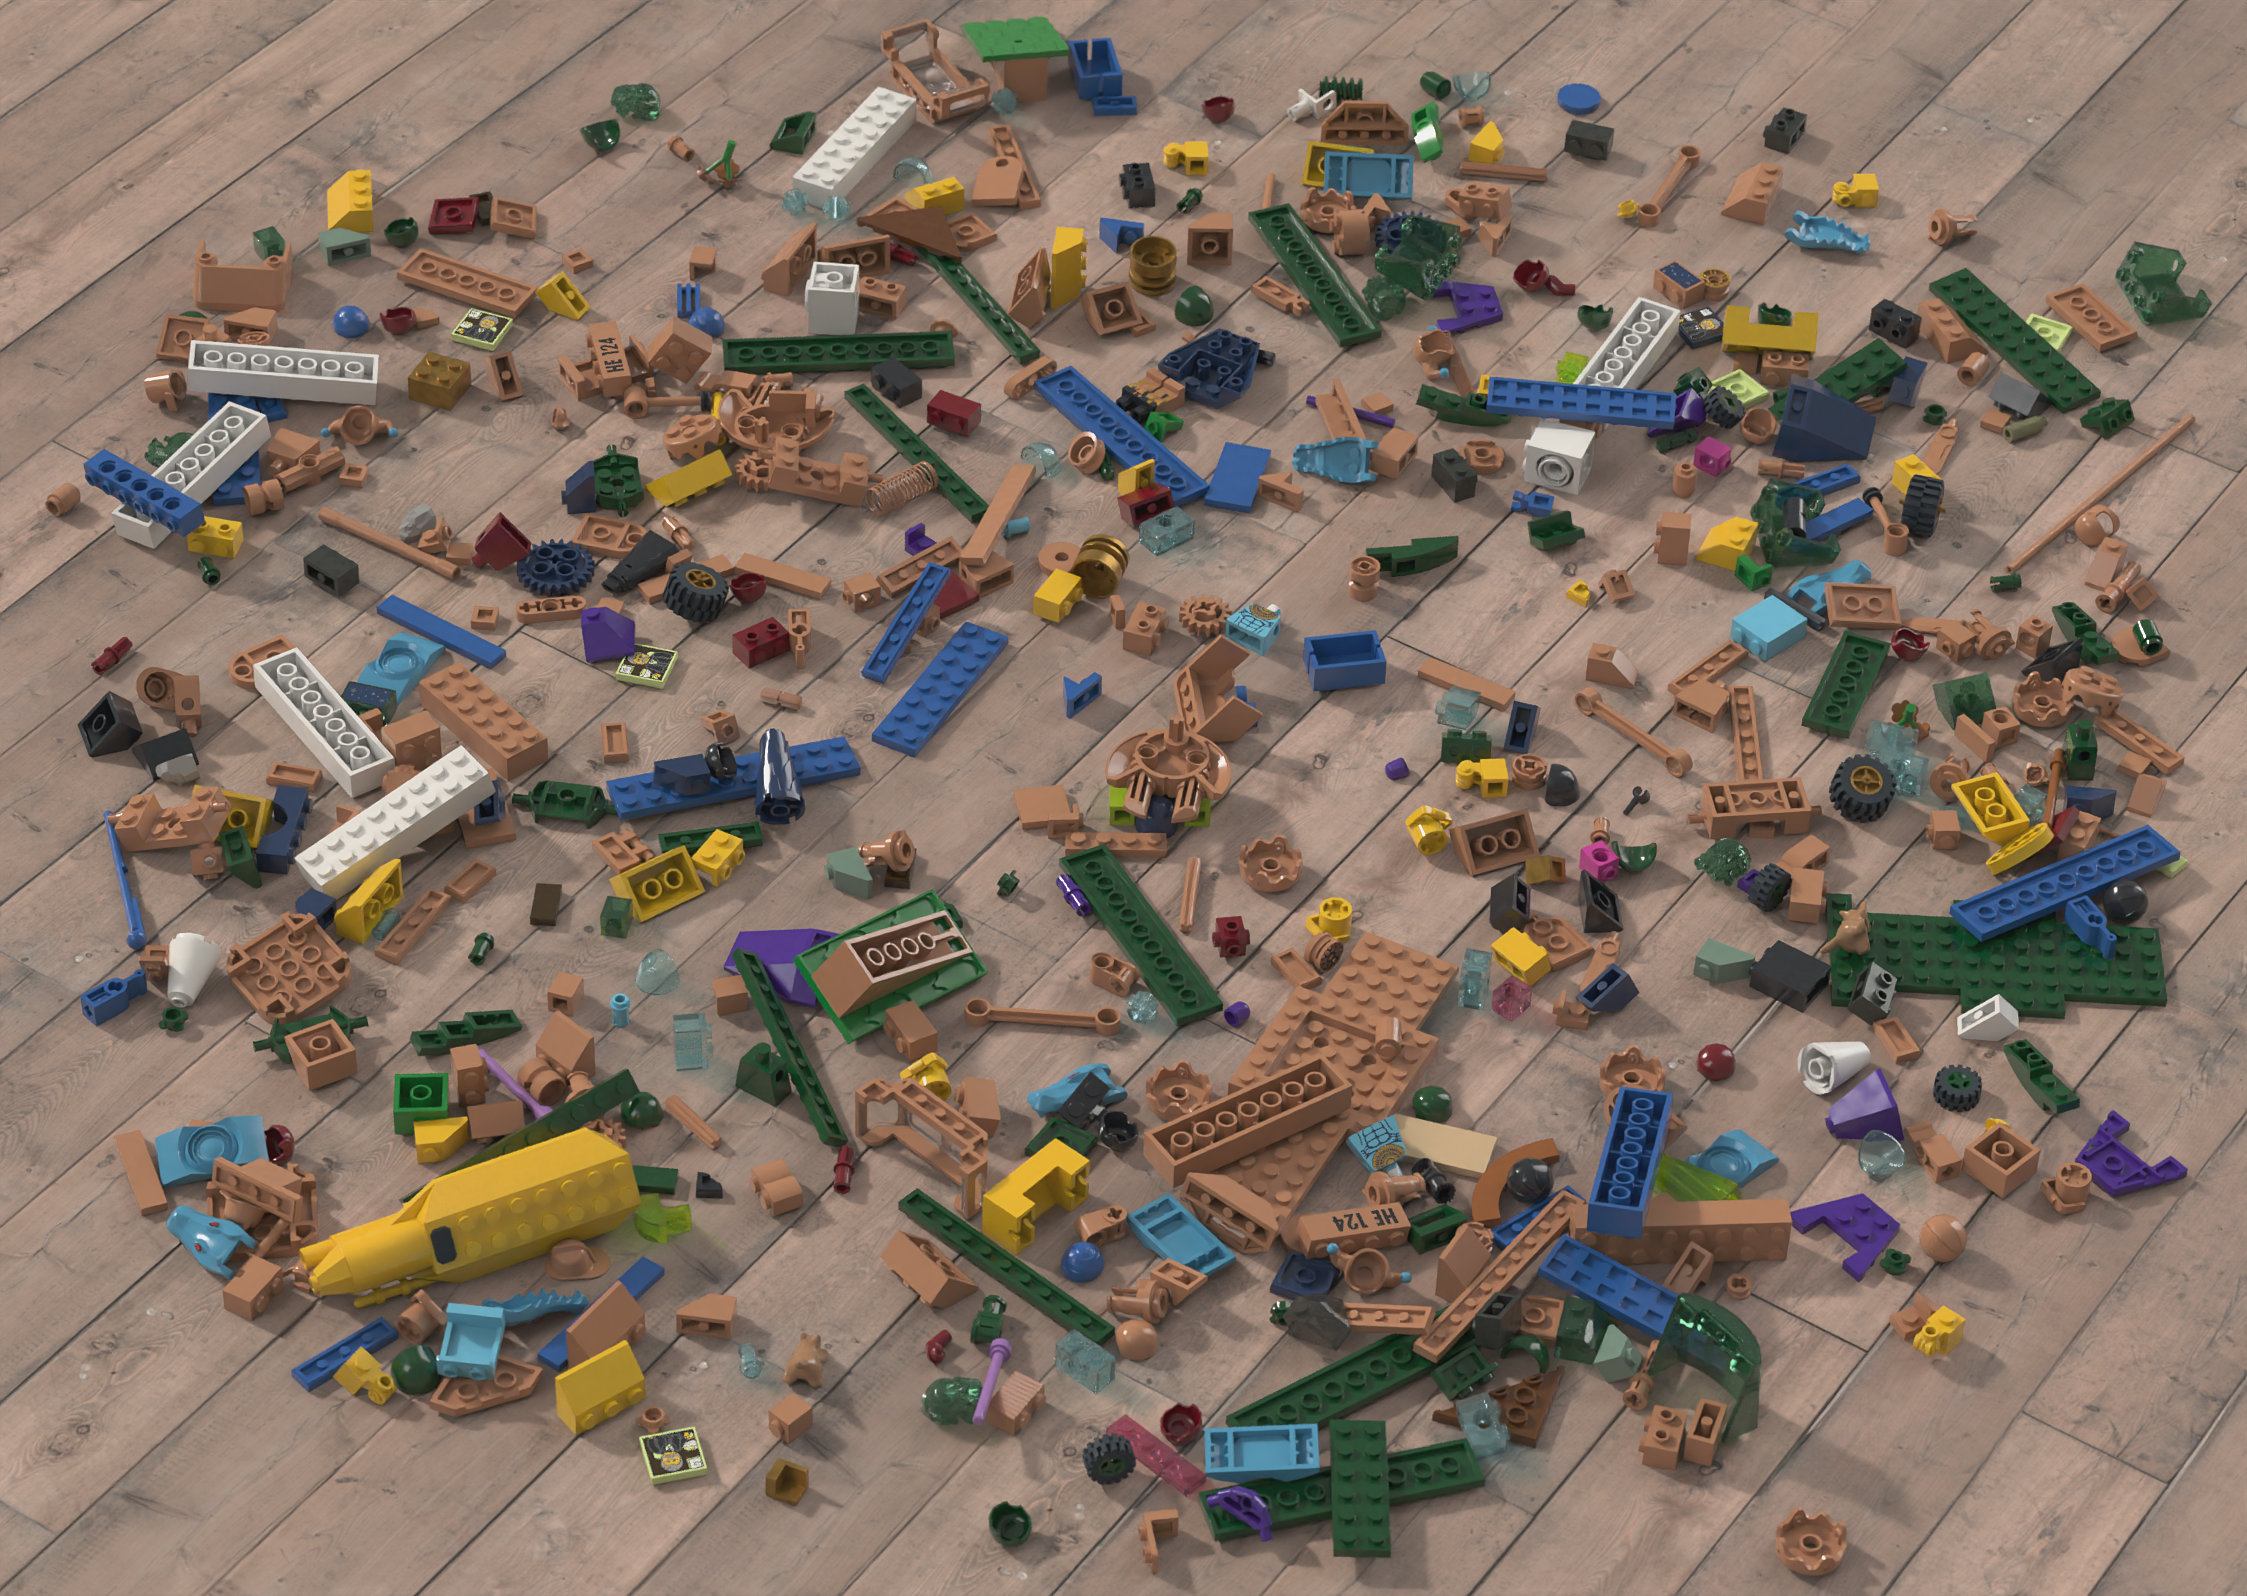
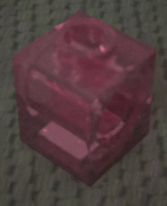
(1511, 998)

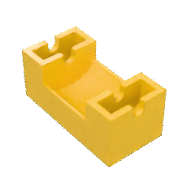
(1754, 338)
(1031, 1190)

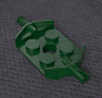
(613, 471)
(548, 800)
(277, 1043)

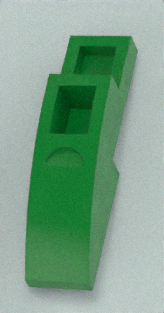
(1427, 132)

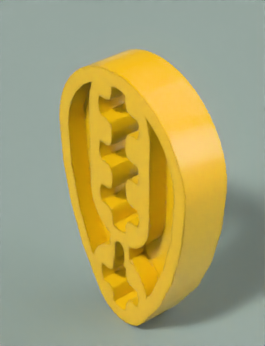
(2020, 848)

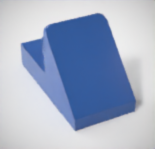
(1116, 231)
(1080, 695)

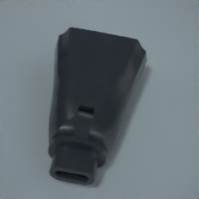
(642, 562)

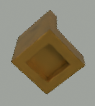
(1545, 869)
(787, 1481)

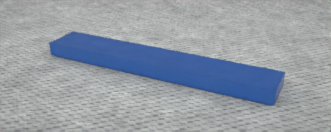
(906, 622)
(441, 631)
(636, 1280)

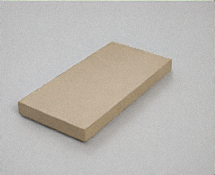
(1446, 1146)

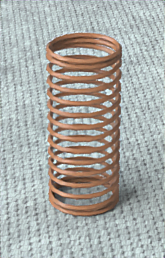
(924, 483)

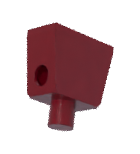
(500, 544)

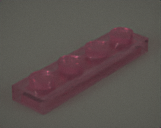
(1159, 1456)

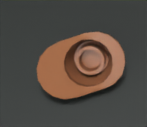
(156, 687)
(241, 1211)
(574, 1260)

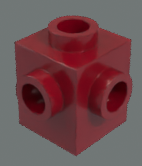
(1230, 936)

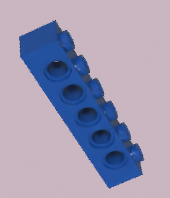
(144, 493)

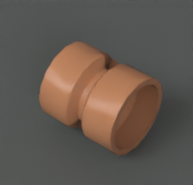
(263, 497)
(1363, 578)
(541, 1081)

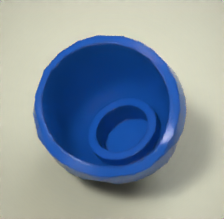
(708, 321)
(350, 322)
(1082, 1262)

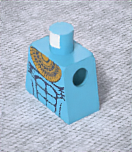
(1254, 627)
(1379, 1147)

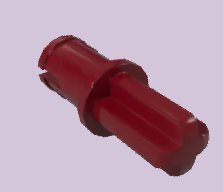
(902, 255)
(111, 656)
(843, 1170)

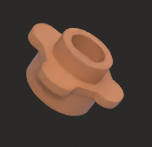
(653, 1419)

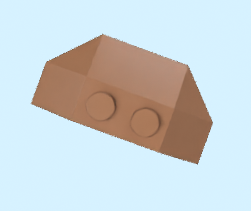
(1365, 124)
(1231, 1212)

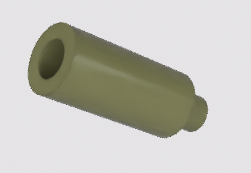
(2024, 428)

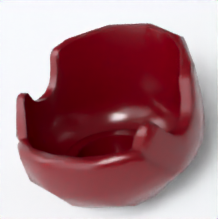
(1218, 108)
(1531, 275)
(398, 320)
(748, 587)
(1908, 644)
(1716, 1062)
(279, 1144)
(1181, 1424)

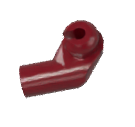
(1556, 287)
(935, 1346)

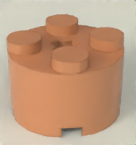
(1350, 232)

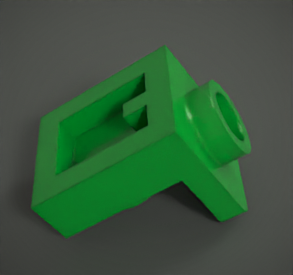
(1162, 422)
(1752, 575)

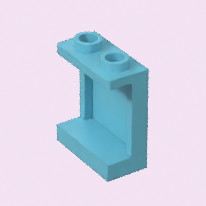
(471, 1342)

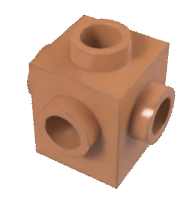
(200, 868)

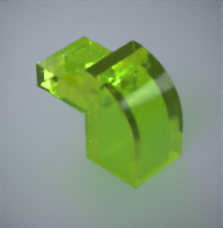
(1571, 367)
(655, 1222)

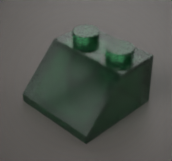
(1965, 696)
(1581, 1330)

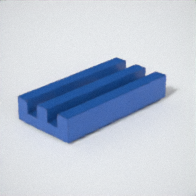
(1114, 105)
(687, 290)

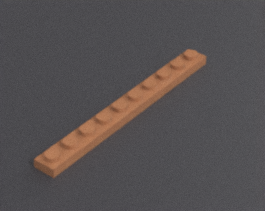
(1497, 1277)

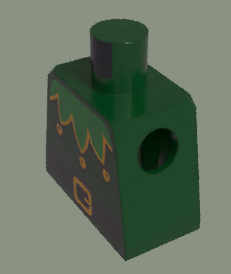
(2080, 739)

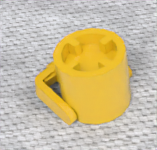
(1426, 829)
(1333, 917)
(931, 1074)

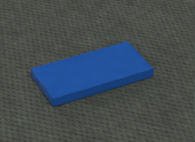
(1236, 477)

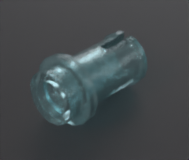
(1961, 811)
(388, 920)
(750, 1365)

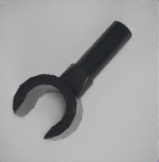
(1644, 798)

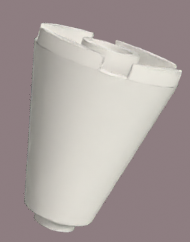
(190, 967)
(1831, 1064)

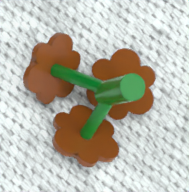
(723, 166)
(1906, 714)

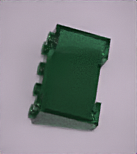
(1424, 256)
(2152, 286)
(1779, 543)

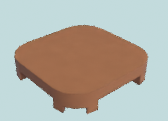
(289, 969)
(293, 1238)

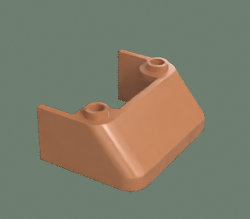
(241, 286)
(1201, 693)

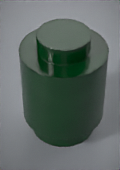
(1435, 84)
(2147, 636)

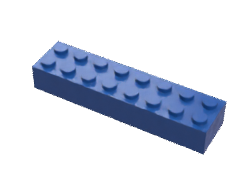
(1629, 1162)

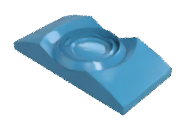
(1369, 174)
(402, 664)
(190, 1151)
(1735, 1158)
(1178, 1235)
(1261, 1452)

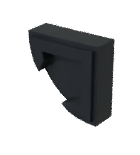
(708, 1187)

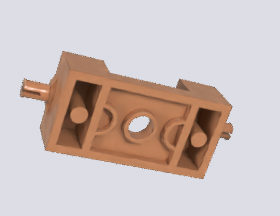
(835, 483)
(1731, 803)
(149, 827)

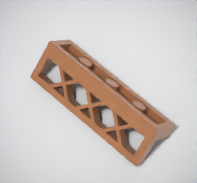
(1339, 413)

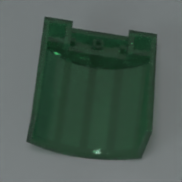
(1721, 1348)

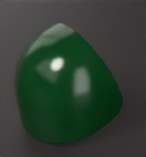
(601, 135)
(1194, 307)
(1635, 857)
(1531, 1344)
(415, 1370)

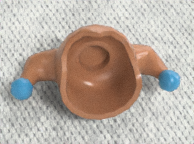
(1433, 350)
(359, 426)
(1366, 1270)

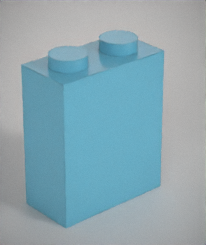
(1768, 628)

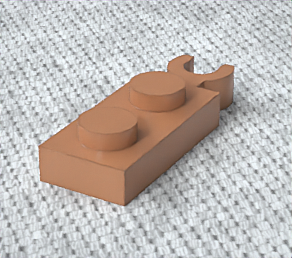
(1279, 296)

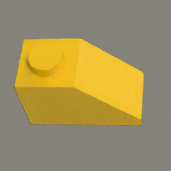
(1487, 145)
(563, 297)
(1136, 477)
(439, 1138)

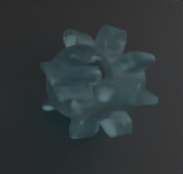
(1004, 101)
(795, 202)
(836, 208)
(1142, 1007)

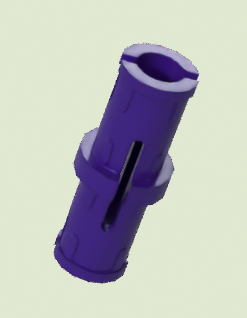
(1073, 895)

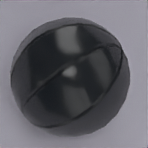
(2125, 902)
(1530, 1180)

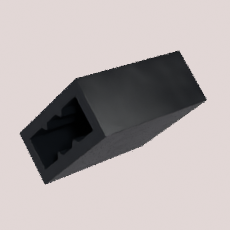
(1789, 976)

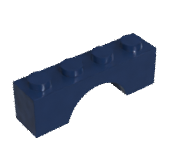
(278, 850)

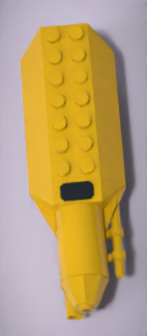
(482, 1219)

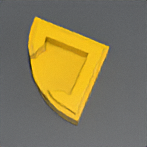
(1579, 593)

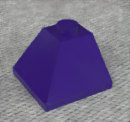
(1688, 413)
(607, 634)

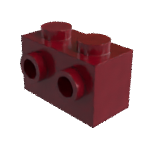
(954, 413)
(1145, 503)
(760, 642)

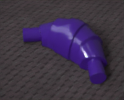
(1245, 1506)

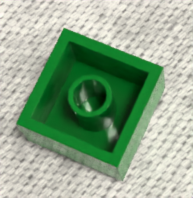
(419, 1099)

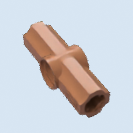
(310, 469)

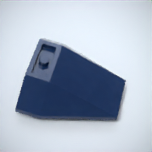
(1213, 367)
(1821, 425)

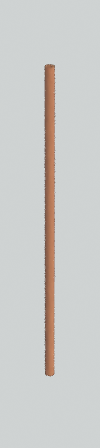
(2099, 494)

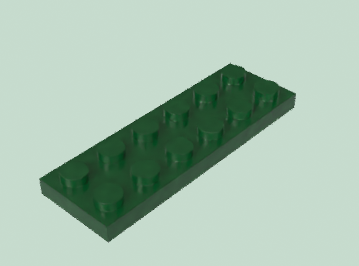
(1857, 374)
(1846, 684)
(1359, 1489)

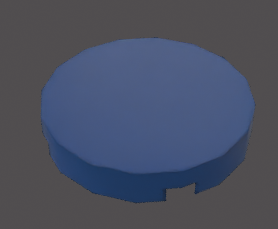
(1578, 98)

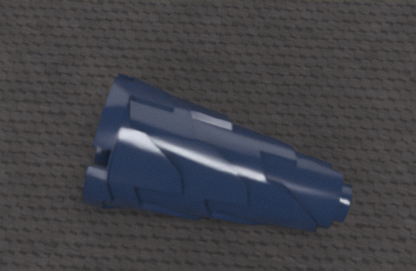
(778, 786)

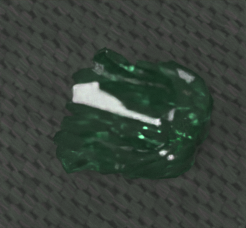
(638, 98)
(1384, 297)
(160, 454)
(1725, 861)
(950, 1399)

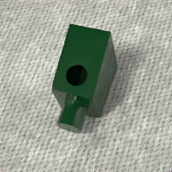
(764, 1075)

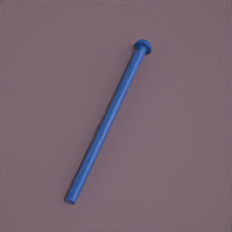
(137, 937)

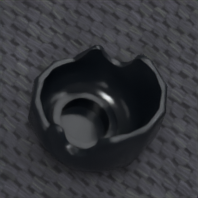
(720, 761)
(1117, 1131)

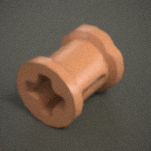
(1471, 116)

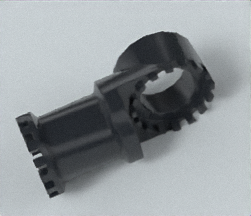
(1434, 1181)

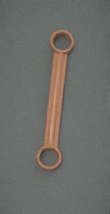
(1650, 212)
(1676, 762)
(1042, 1017)

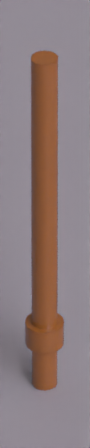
(2057, 766)

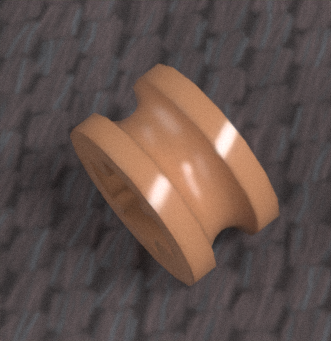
(1738, 1292)

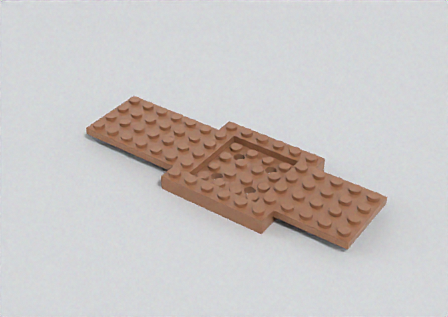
(1371, 984)

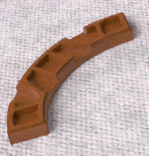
(1494, 1180)

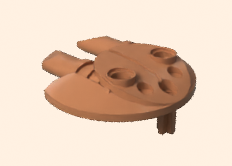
(754, 426)
(1169, 764)

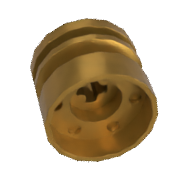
(1152, 265)
(1101, 565)

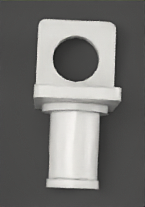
(1308, 104)

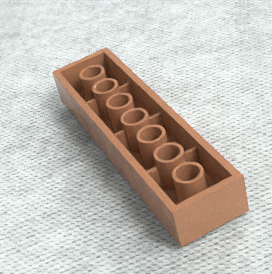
(1247, 1120)
(1725, 1228)

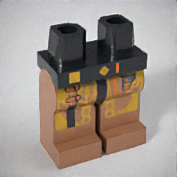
(1151, 394)

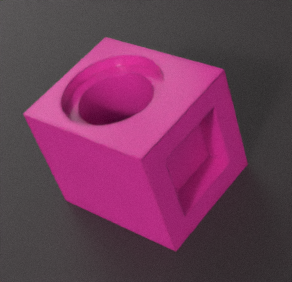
(1712, 456)
(1599, 861)

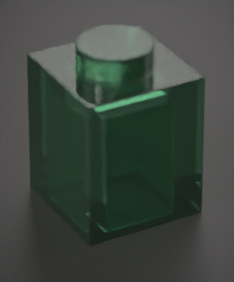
(268, 243)
(616, 917)

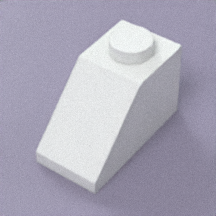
(1989, 1021)

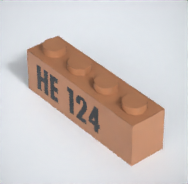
(608, 358)
(1353, 1229)

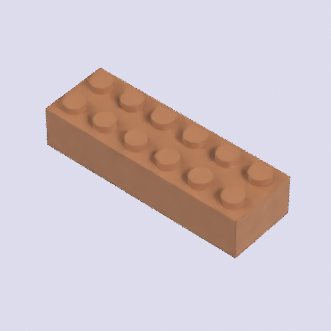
(483, 721)

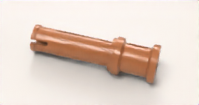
(2115, 591)
(1641, 1383)

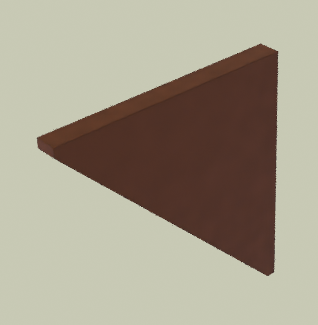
(917, 227)
(1521, 1407)

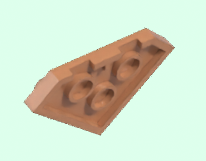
(465, 1395)

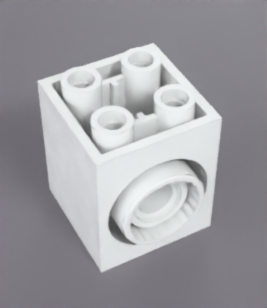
(832, 298)
(1558, 456)

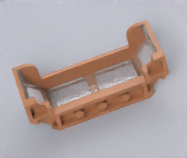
(928, 74)
(928, 1129)

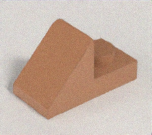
(1376, 210)
(1495, 235)
(1279, 490)
(2146, 794)
(1690, 1269)
(1178, 1278)
(1913, 1319)

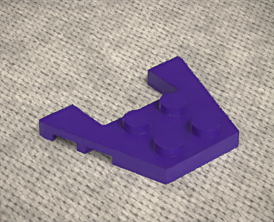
(1473, 306)
(2118, 1168)
(1857, 1223)

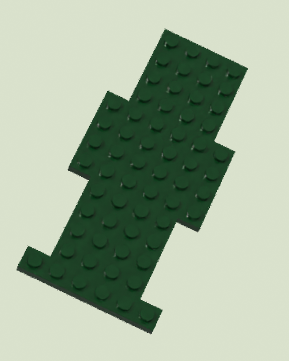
(2028, 966)

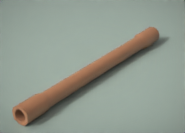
(439, 565)

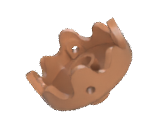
(1317, 206)
(691, 431)
(2093, 688)
(2034, 692)
(1277, 854)
(1631, 1066)
(1178, 1081)
(1814, 1529)

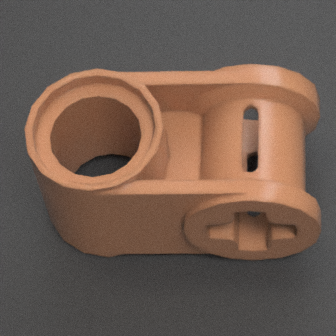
(1111, 973)
(1100, 1227)

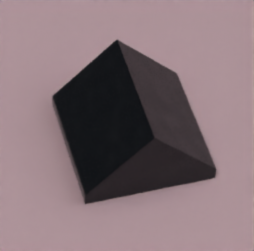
(2056, 660)
(164, 749)
(1598, 906)

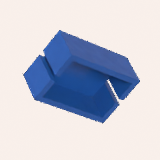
(1098, 75)
(1344, 660)

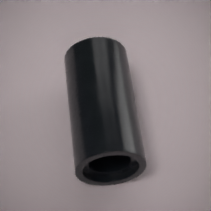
(1794, 516)

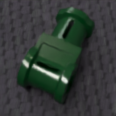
(989, 1322)

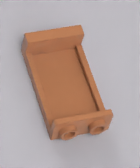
(580, 375)

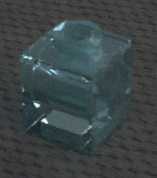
(2031, 801)

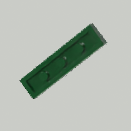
(696, 838)

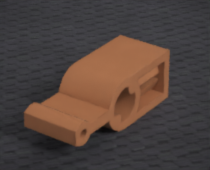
(728, 380)
(799, 635)
(1807, 854)
(1934, 1151)

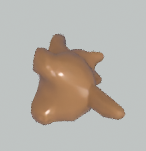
(1852, 932)
(806, 1361)

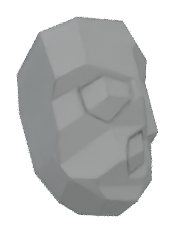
(417, 521)
(178, 770)

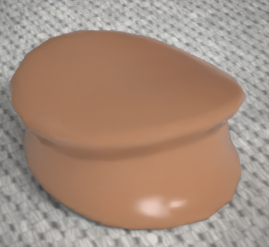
(1086, 452)

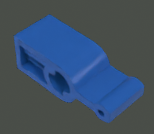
(2090, 925)
(112, 997)

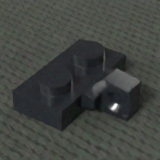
(1085, 1101)

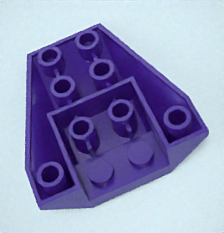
(776, 952)

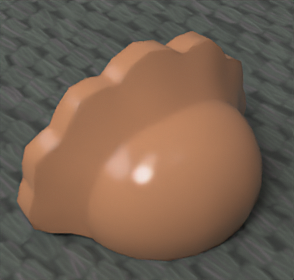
(943, 325)
(560, 419)
(2036, 775)

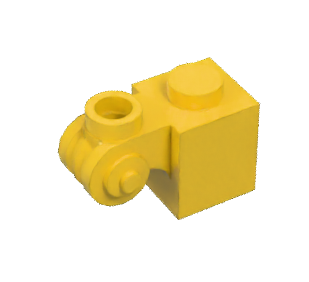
(1192, 155)
(1862, 192)
(1489, 774)
(1940, 1333)
(364, 1371)

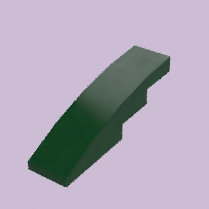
(474, 1029)

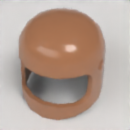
(2089, 528)

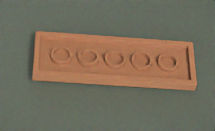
(467, 283)

